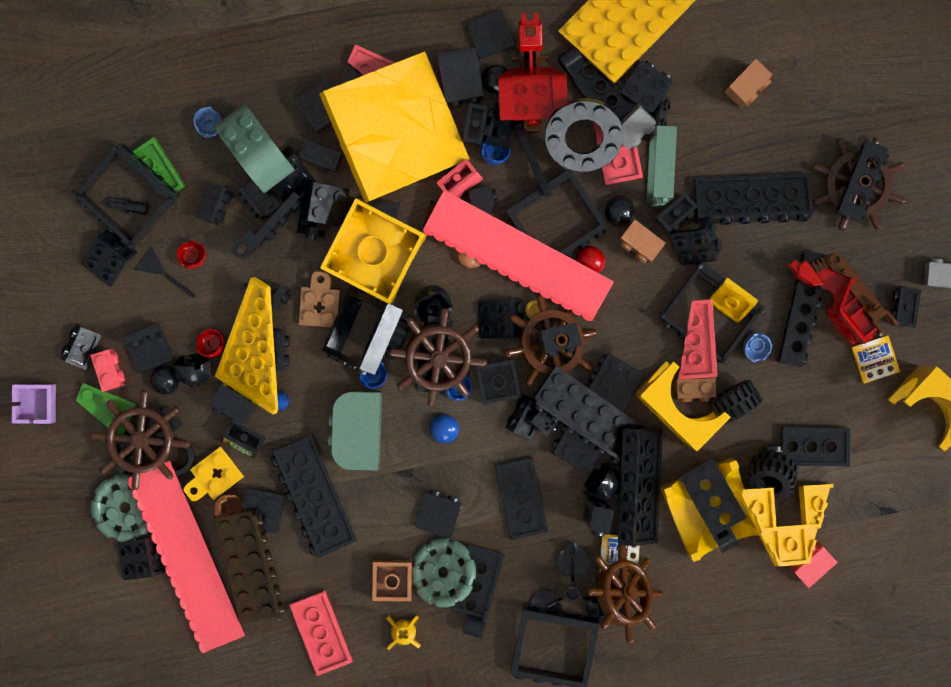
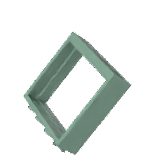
(661, 165)

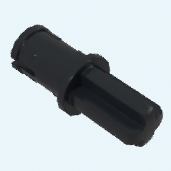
(128, 206)

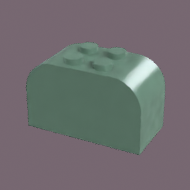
(253, 148)
(356, 430)

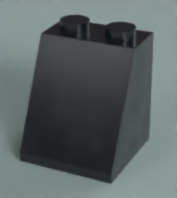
(460, 76)

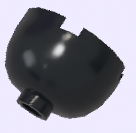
(432, 300)
(192, 370)
(602, 483)

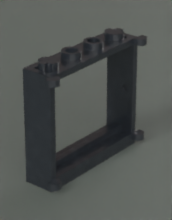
(146, 173)
(716, 280)

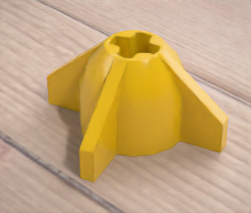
(403, 632)

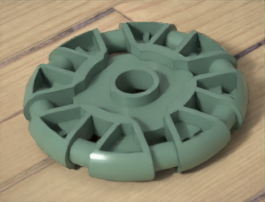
(113, 510)
(432, 572)

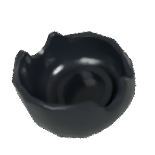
(490, 78)
(619, 210)
(164, 380)

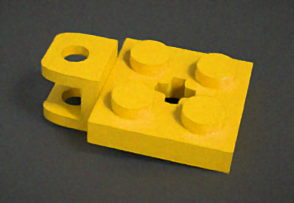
(203, 476)

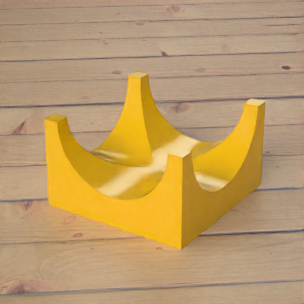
(373, 251)
(930, 383)
(657, 397)
(688, 521)

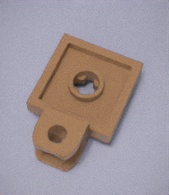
(319, 292)

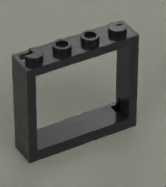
(567, 175)
(378, 339)
(561, 618)

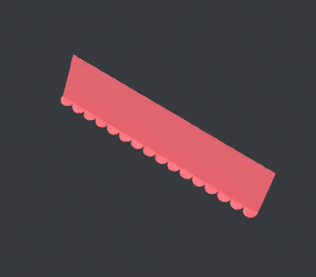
(517, 256)
(187, 559)

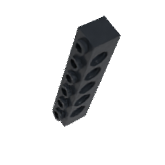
(786, 354)
(598, 516)

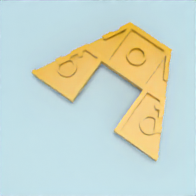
(787, 543)

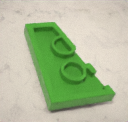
(156, 158)
(95, 402)

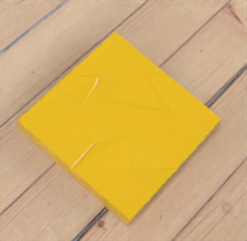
(394, 126)

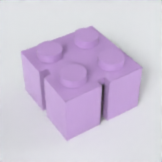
(36, 405)

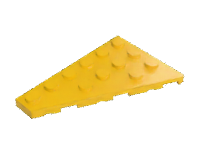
(249, 353)

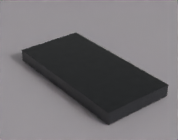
(521, 498)

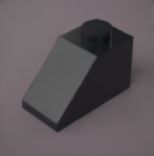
(483, 198)

